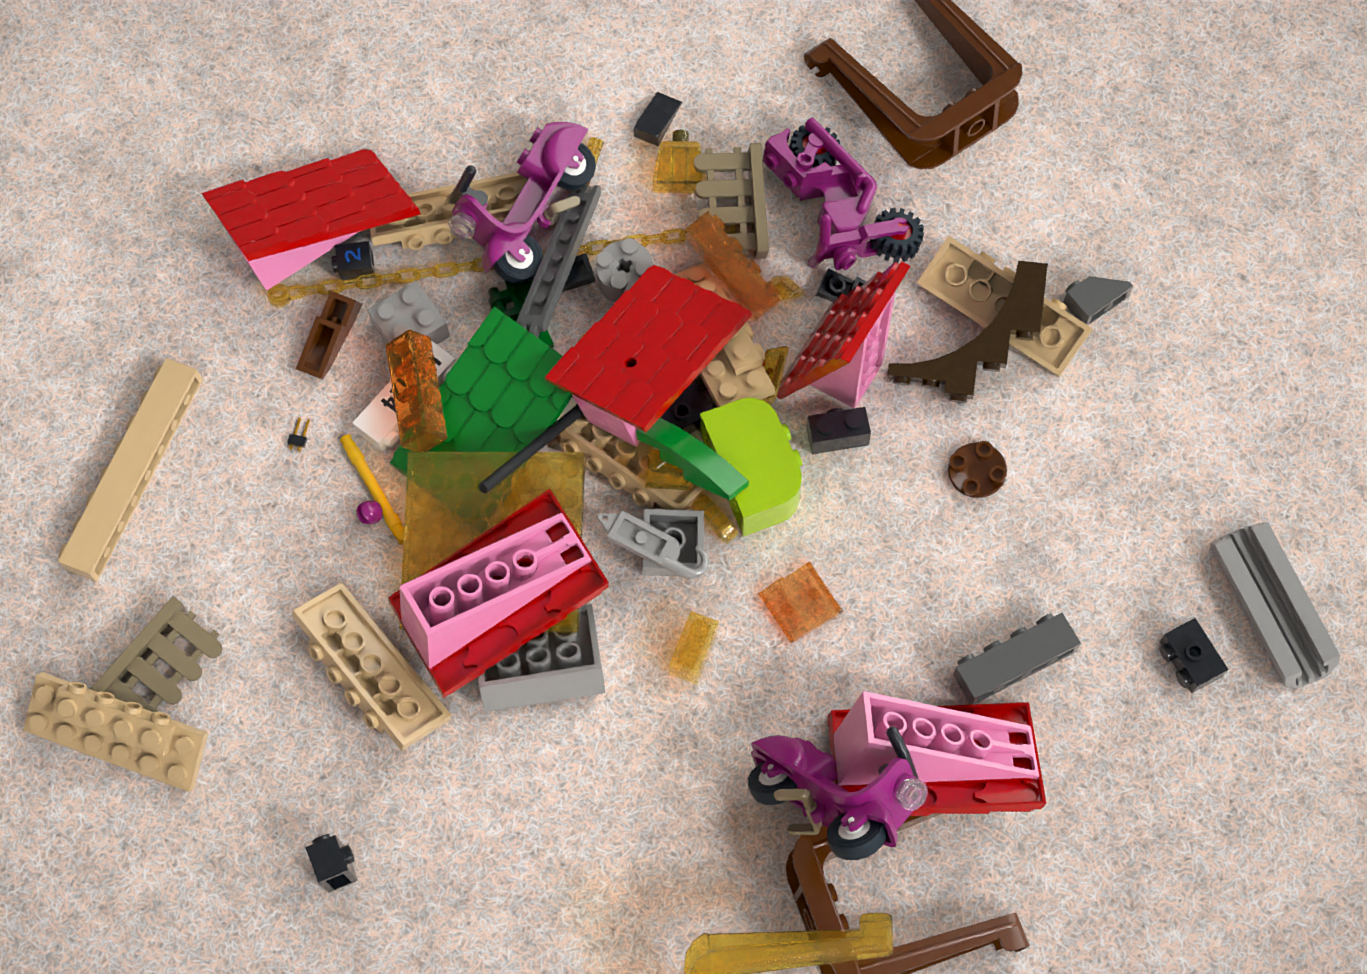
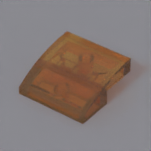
(800, 602)

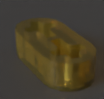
(715, 518)

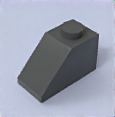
(1095, 297)

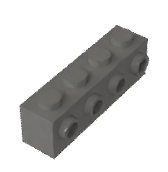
(1016, 658)

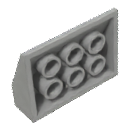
(547, 669)

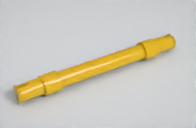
(357, 459)

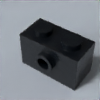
(687, 409)
(838, 430)
(1192, 656)
(331, 862)

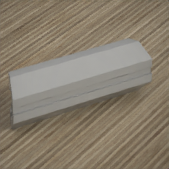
(1277, 605)

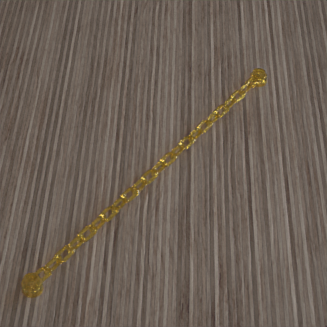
(455, 268)

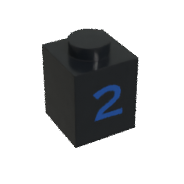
(353, 260)

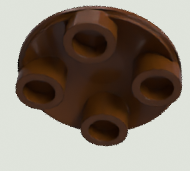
(977, 469)

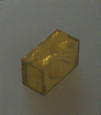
(694, 647)

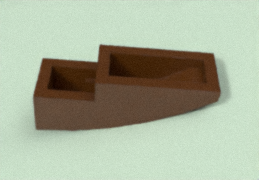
(328, 334)

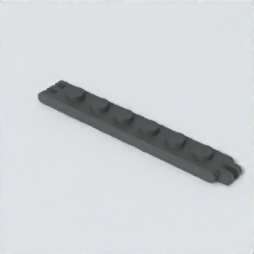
(558, 261)

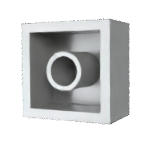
(408, 310)
(685, 527)

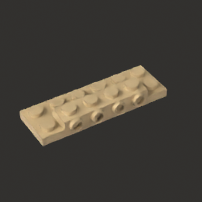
(436, 211)
(981, 289)
(738, 366)
(621, 464)
(369, 667)
(115, 731)

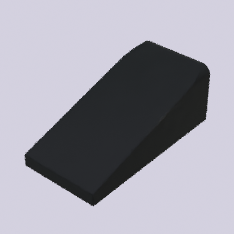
(656, 119)

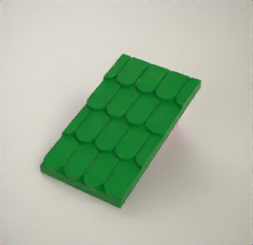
(497, 392)

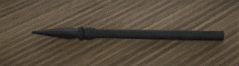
(529, 450)

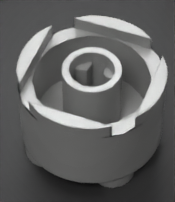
(620, 267)

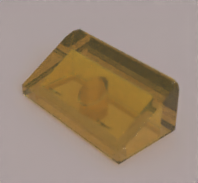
(774, 367)

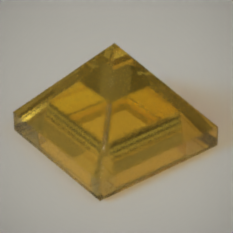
(787, 288)

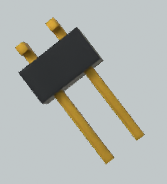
(295, 440)

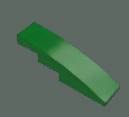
(696, 459)

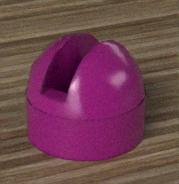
(369, 512)

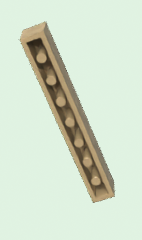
(130, 470)

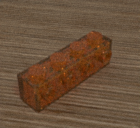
(730, 265)
(416, 391)

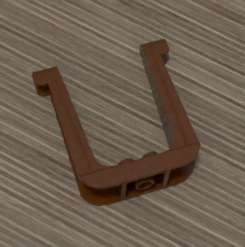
(961, 124)
(818, 912)

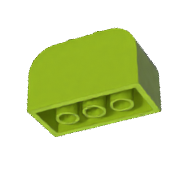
(759, 448)

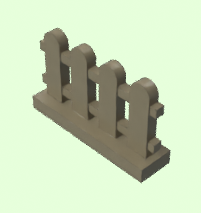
(740, 189)
(163, 648)

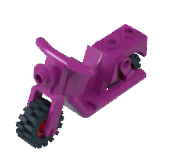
(811, 172)

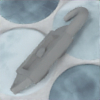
(650, 543)

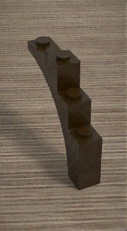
(957, 370)

